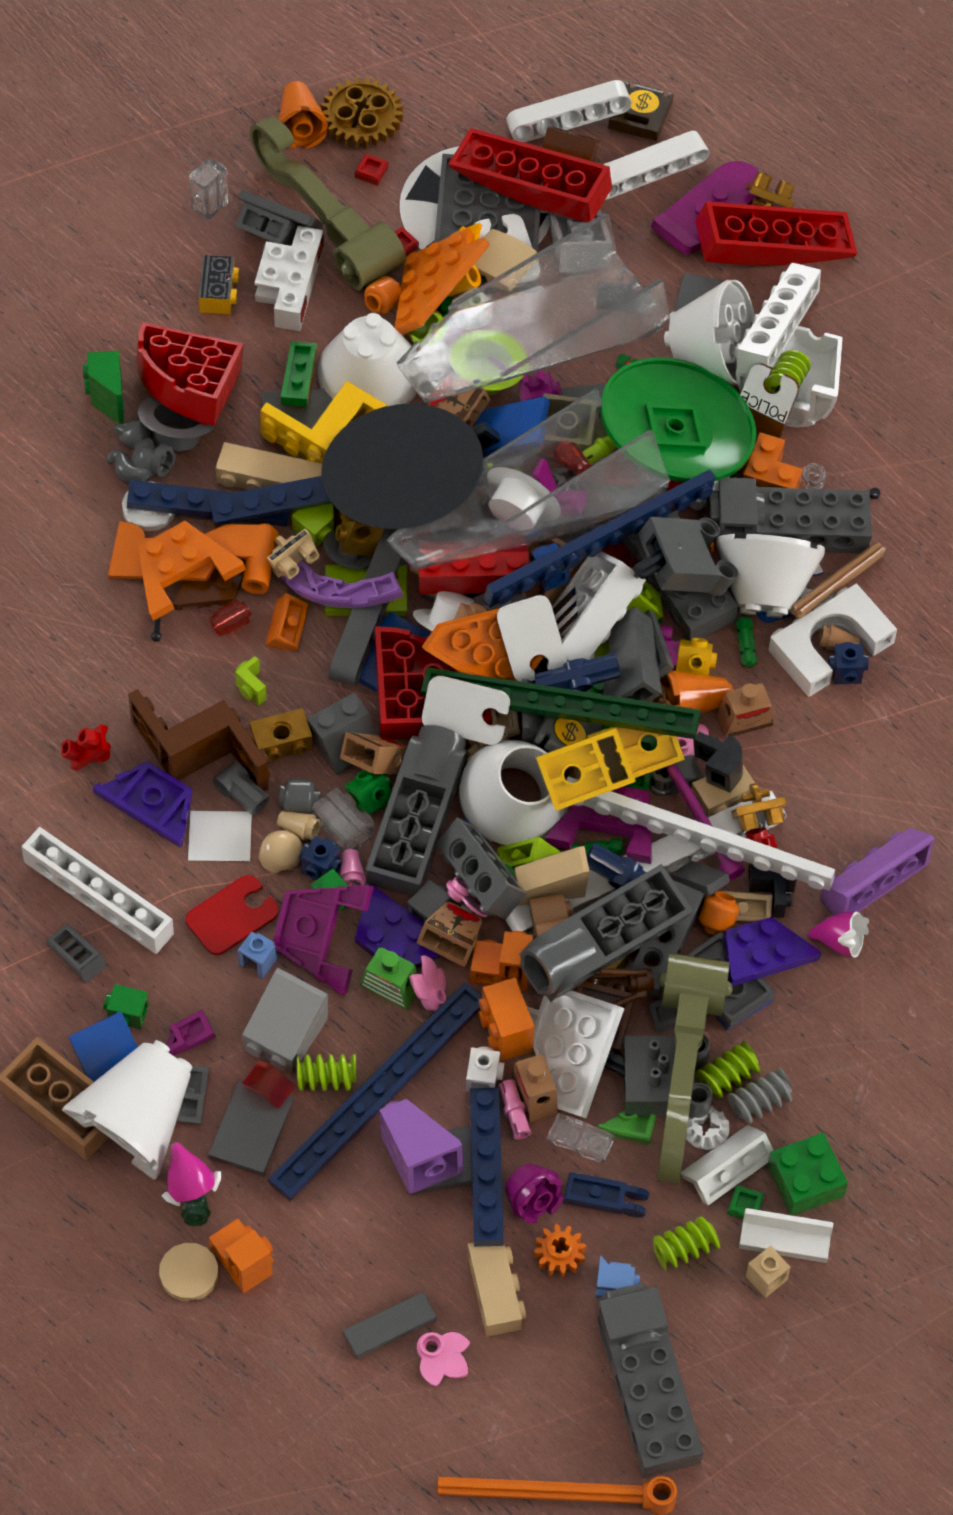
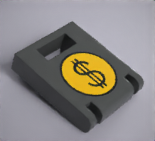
(563, 732)

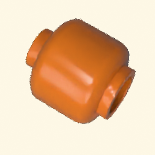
(382, 295)
(718, 912)

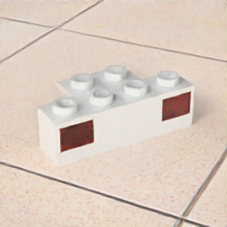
(289, 275)

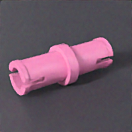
(514, 1109)

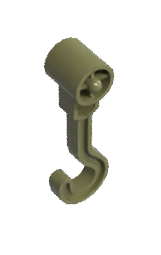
(361, 250)
(694, 989)

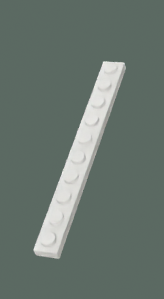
(711, 839)

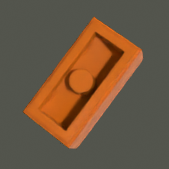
(287, 623)

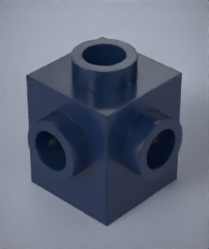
(848, 663)
(320, 857)

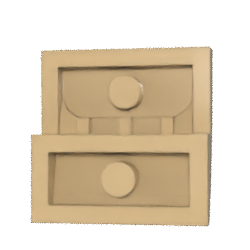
(502, 254)

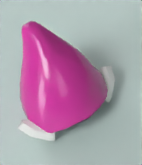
(842, 933)
(188, 1177)

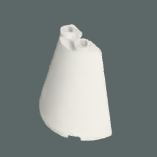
(821, 385)
(137, 1103)

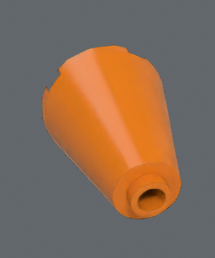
(302, 115)
(695, 690)

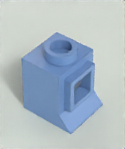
(260, 951)
(614, 1276)

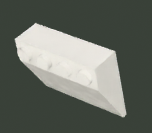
(602, 595)

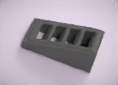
(85, 967)

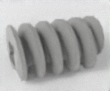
(761, 1095)

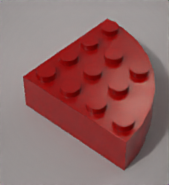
(188, 370)
(399, 680)

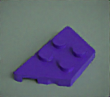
(150, 799)
(391, 928)
(764, 950)

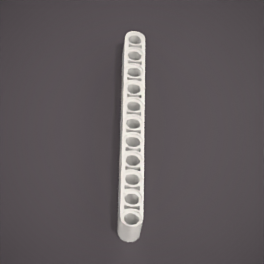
(665, 851)

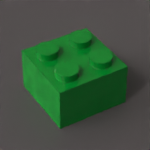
(807, 1174)

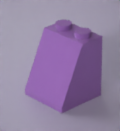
(419, 1146)

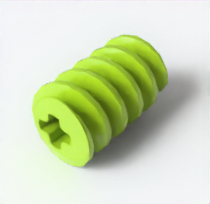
(791, 363)
(729, 1069)
(326, 1073)
(685, 1241)

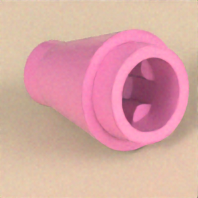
(351, 868)

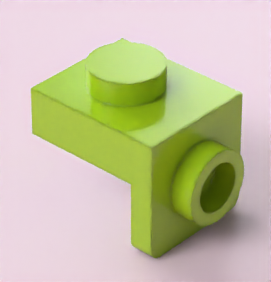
(248, 683)

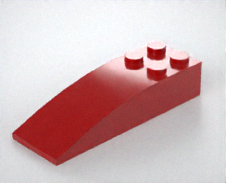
(534, 174)
(772, 234)

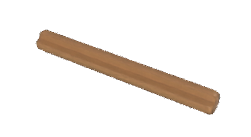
(837, 580)

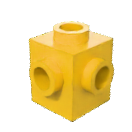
(694, 649)

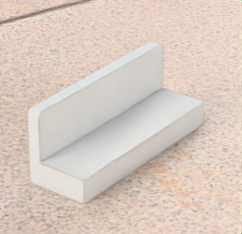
(729, 1163)
(786, 1235)

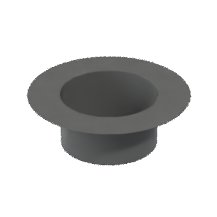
(167, 427)

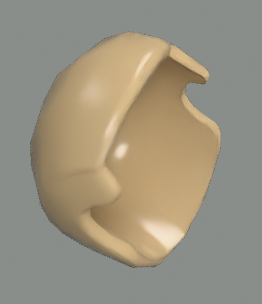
(280, 851)

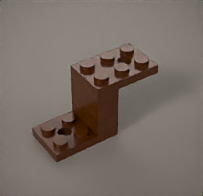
(199, 740)

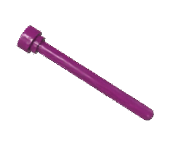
(727, 865)

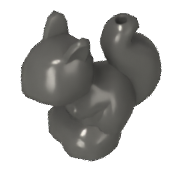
(146, 458)

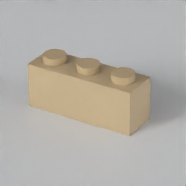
(496, 1288)

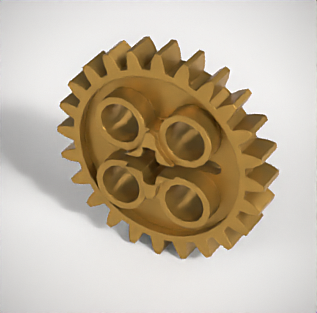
(375, 122)

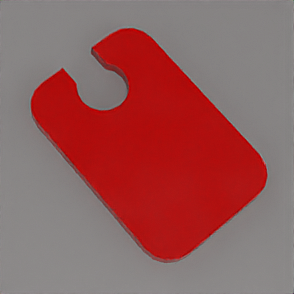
(226, 918)

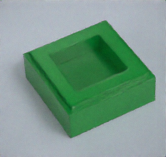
(743, 1199)

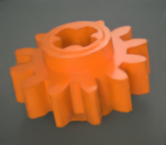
(556, 1261)

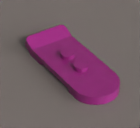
(723, 185)

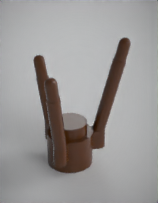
(638, 980)

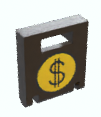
(647, 105)

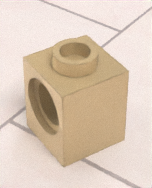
(767, 1271)

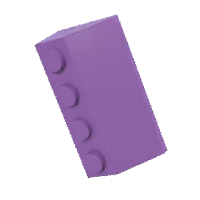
(879, 872)

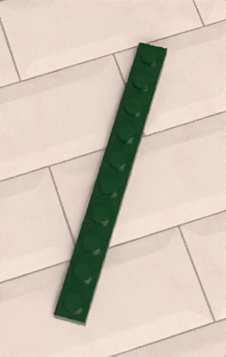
(585, 706)

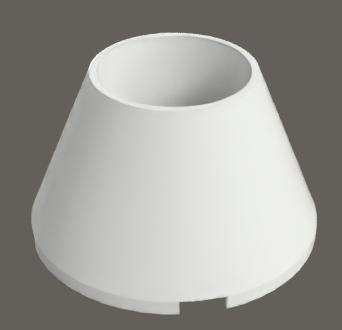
(492, 807)

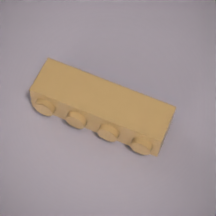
(256, 468)

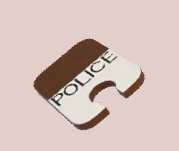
(769, 408)

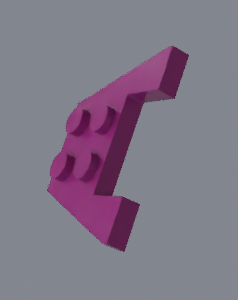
(584, 817)
(308, 926)

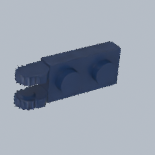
(604, 1194)

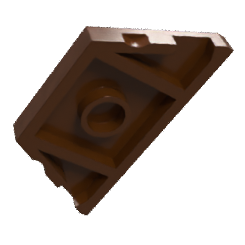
(210, 592)

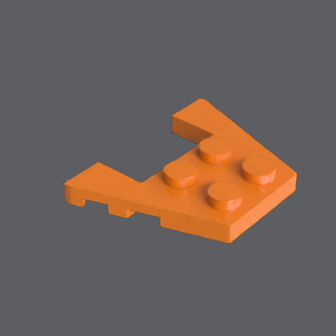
(176, 555)

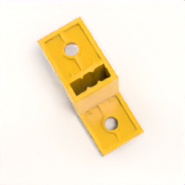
(313, 443)
(605, 763)

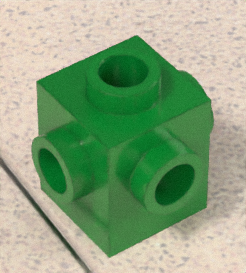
(370, 791)

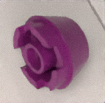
(533, 1192)

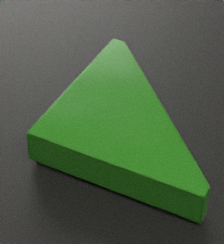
(631, 1127)

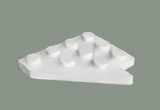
(575, 1042)

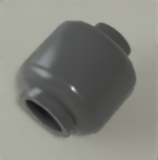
(298, 796)

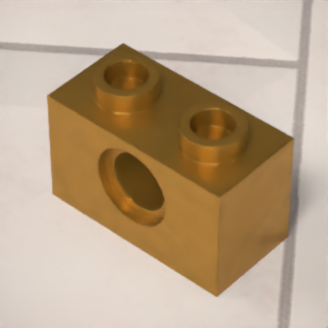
(357, 537)
(287, 724)

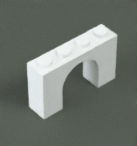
(848, 610)

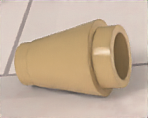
(301, 824)

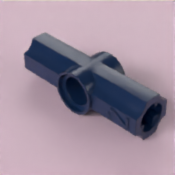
(581, 673)
(612, 867)

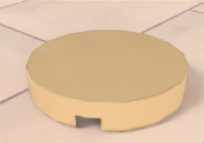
(188, 1272)

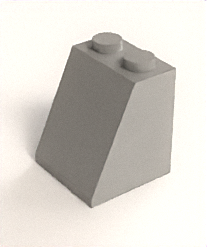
(286, 1021)

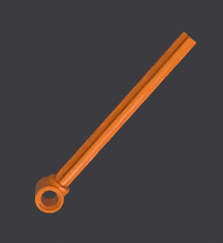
(565, 1491)

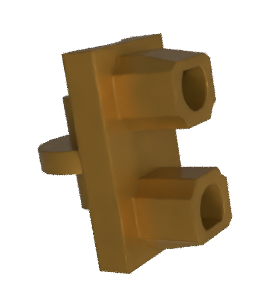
(760, 188)
(747, 814)

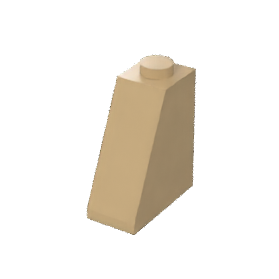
(555, 874)

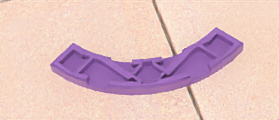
(339, 594)

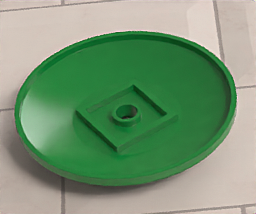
(666, 392)

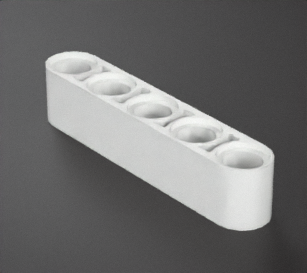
(569, 110)
(656, 162)

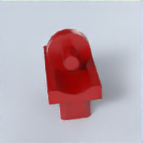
(87, 748)

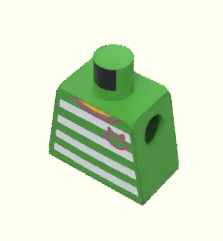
(388, 977)

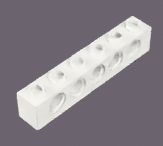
(778, 317)
(98, 890)

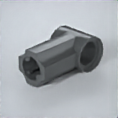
(236, 783)

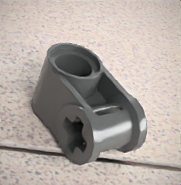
(690, 770)

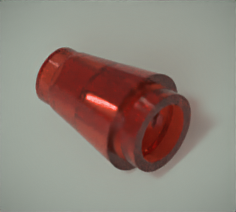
(571, 457)

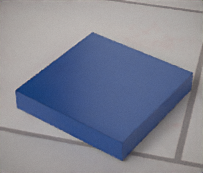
(102, 1045)

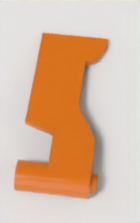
(244, 541)

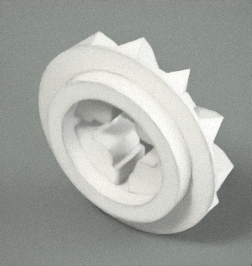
(714, 1136)

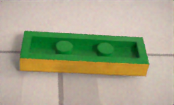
(298, 373)

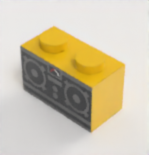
(217, 284)

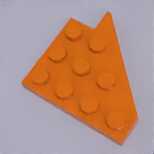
(433, 275)
(473, 646)

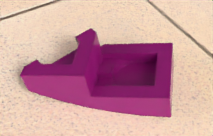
(189, 1033)

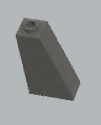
(636, 653)

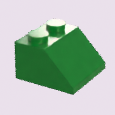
(104, 383)

